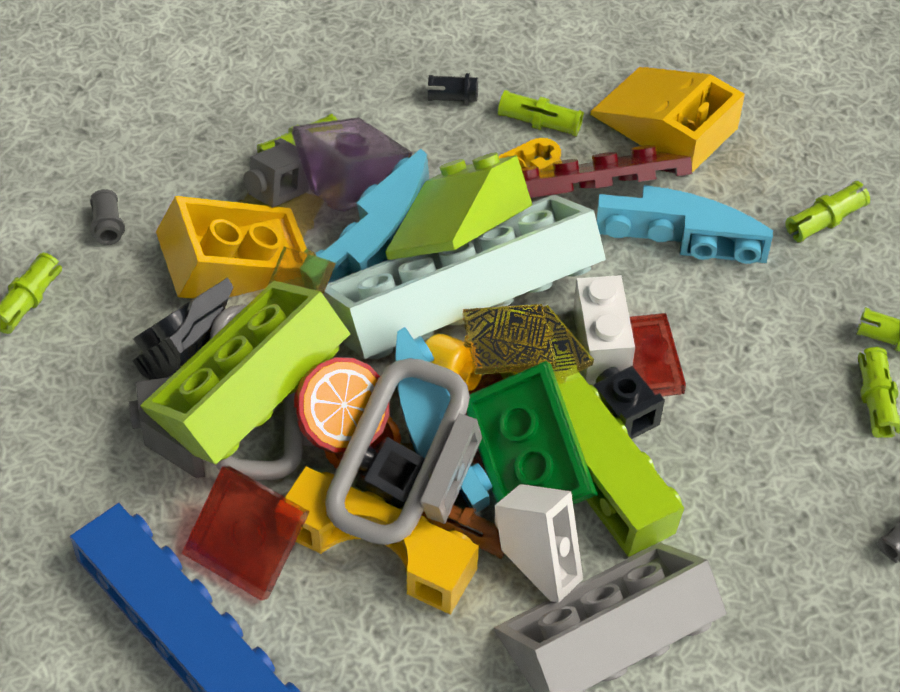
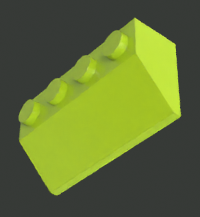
(246, 370)

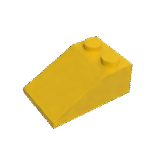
(221, 240)

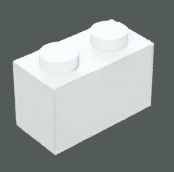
(603, 323)

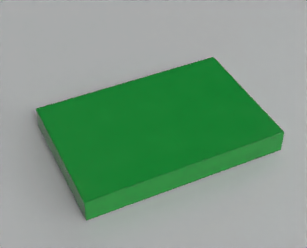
(529, 435)

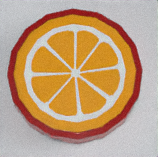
(333, 400)

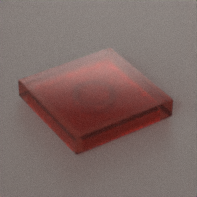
(245, 532)

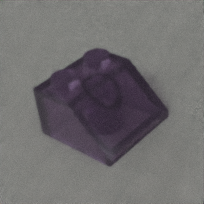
(345, 159)

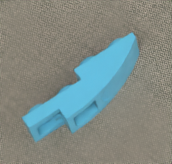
(380, 214)
(700, 224)
(423, 410)

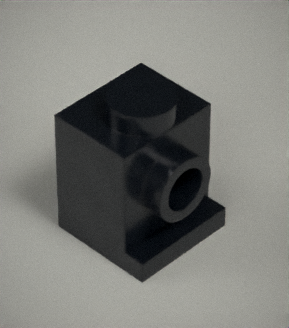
(630, 399)

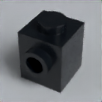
(389, 471)

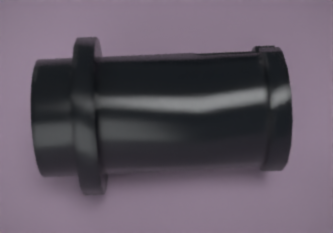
(456, 88)

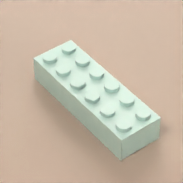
(432, 289)

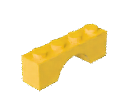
(435, 559)

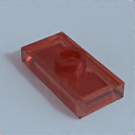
(657, 355)

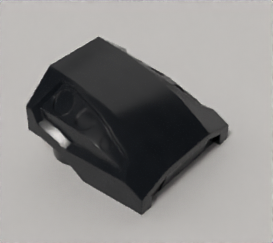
(180, 334)

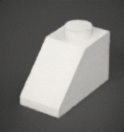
(541, 538)

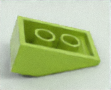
(461, 205)

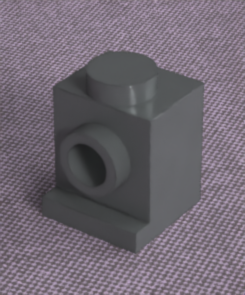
(269, 175)

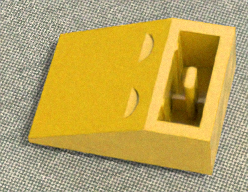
(673, 111)

